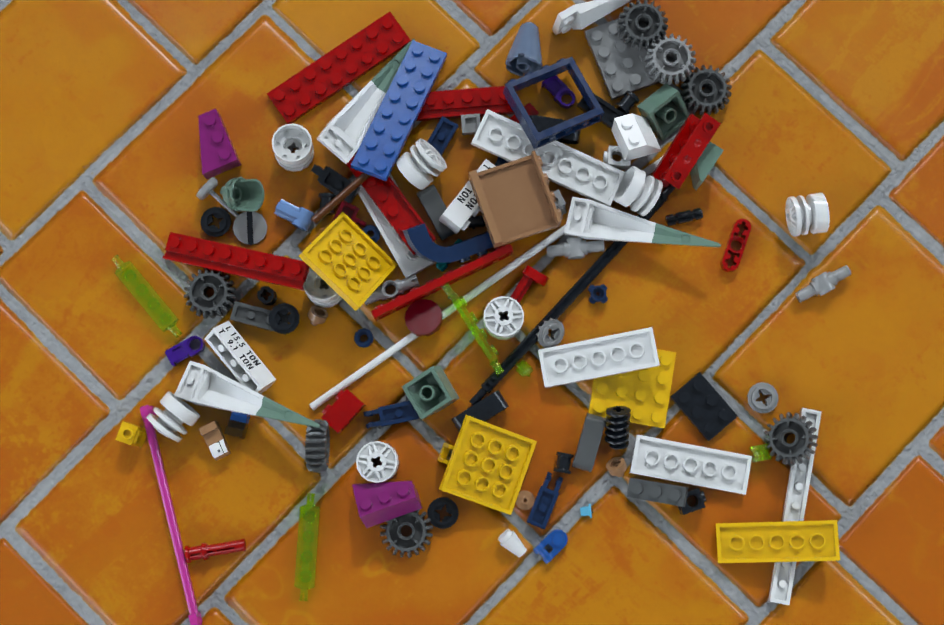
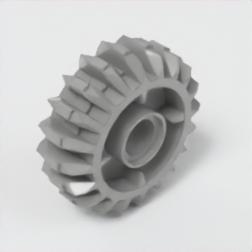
(672, 48)

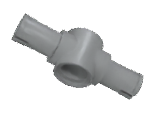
(575, 248)
(823, 283)
(401, 286)

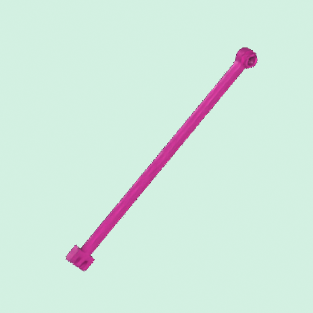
(195, 615)

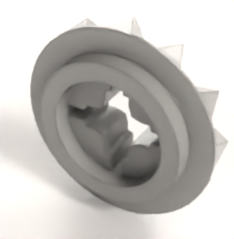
(557, 333)
(770, 402)

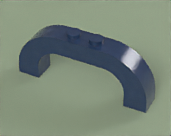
(423, 246)

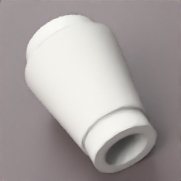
(512, 543)

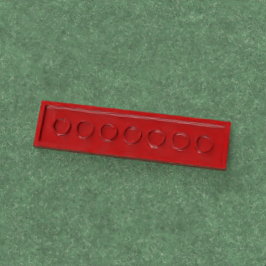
(339, 68)

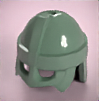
(243, 194)

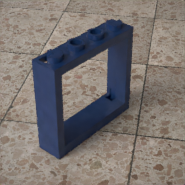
(565, 128)

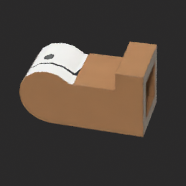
(215, 440)

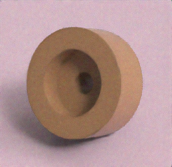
(317, 315)
(616, 466)
(525, 505)

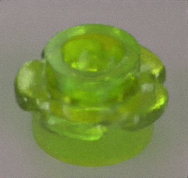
(524, 369)

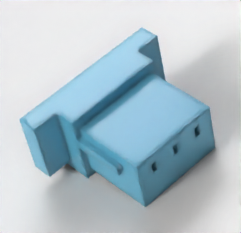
(586, 511)

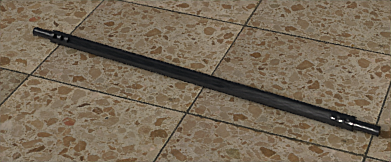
(491, 382)

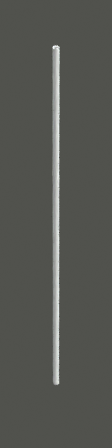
(450, 309)

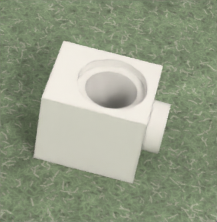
(607, 158)

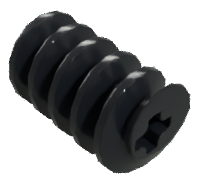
(617, 427)

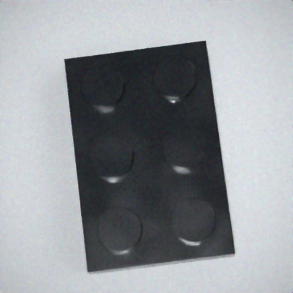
(703, 406)

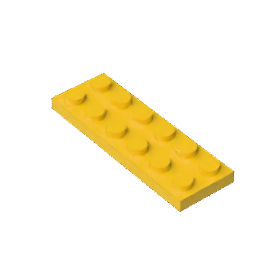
(778, 541)

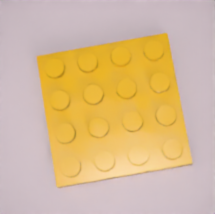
(348, 261)
(641, 390)
(488, 465)

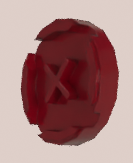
(423, 317)

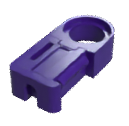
(558, 89)
(183, 350)

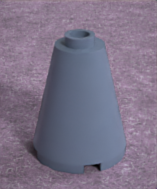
(525, 51)

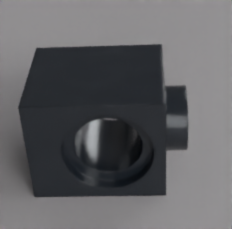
(700, 500)

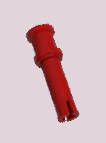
(205, 551)

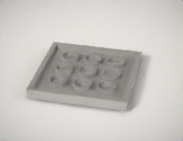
(618, 63)

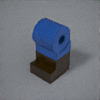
(237, 425)

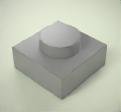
(470, 123)

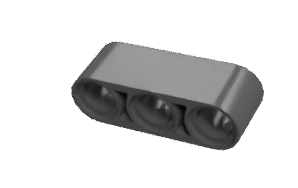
(434, 208)
(589, 442)

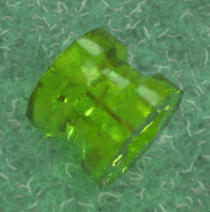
(760, 452)

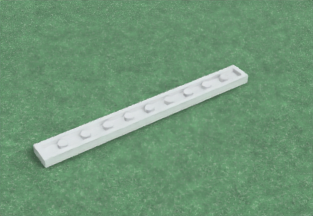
(794, 510)

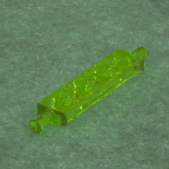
(146, 296)
(479, 334)
(307, 547)

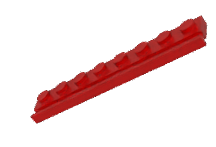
(464, 101)
(391, 204)
(236, 261)
(435, 285)

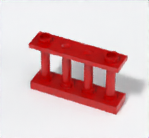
(685, 150)

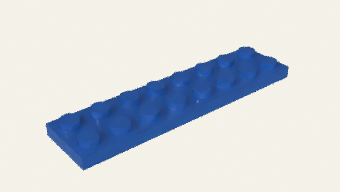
(399, 111)

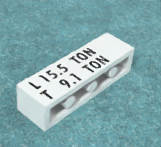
(463, 206)
(239, 358)

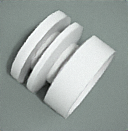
(290, 137)
(421, 164)
(638, 191)
(807, 214)
(318, 294)
(507, 328)
(173, 416)
(388, 457)

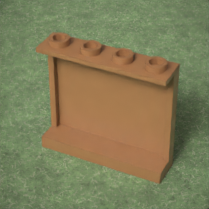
(515, 200)

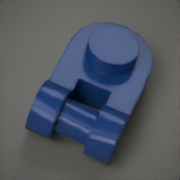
(557, 540)

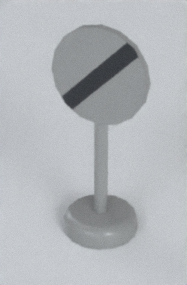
(248, 226)

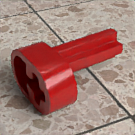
(529, 275)

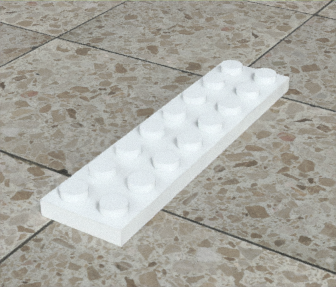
(560, 162)

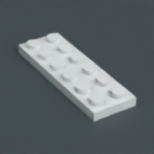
(405, 259)
(599, 357)
(690, 464)

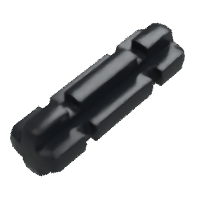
(683, 217)

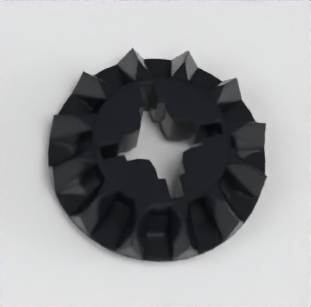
(207, 220)
(274, 318)
(451, 508)

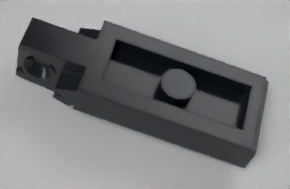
(334, 181)

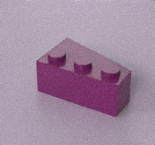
(216, 146)
(385, 501)

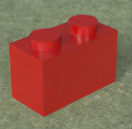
(342, 411)

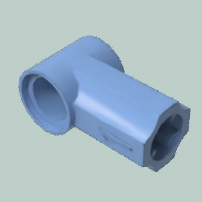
(297, 216)

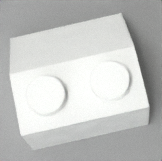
(634, 136)

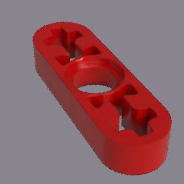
(735, 230)

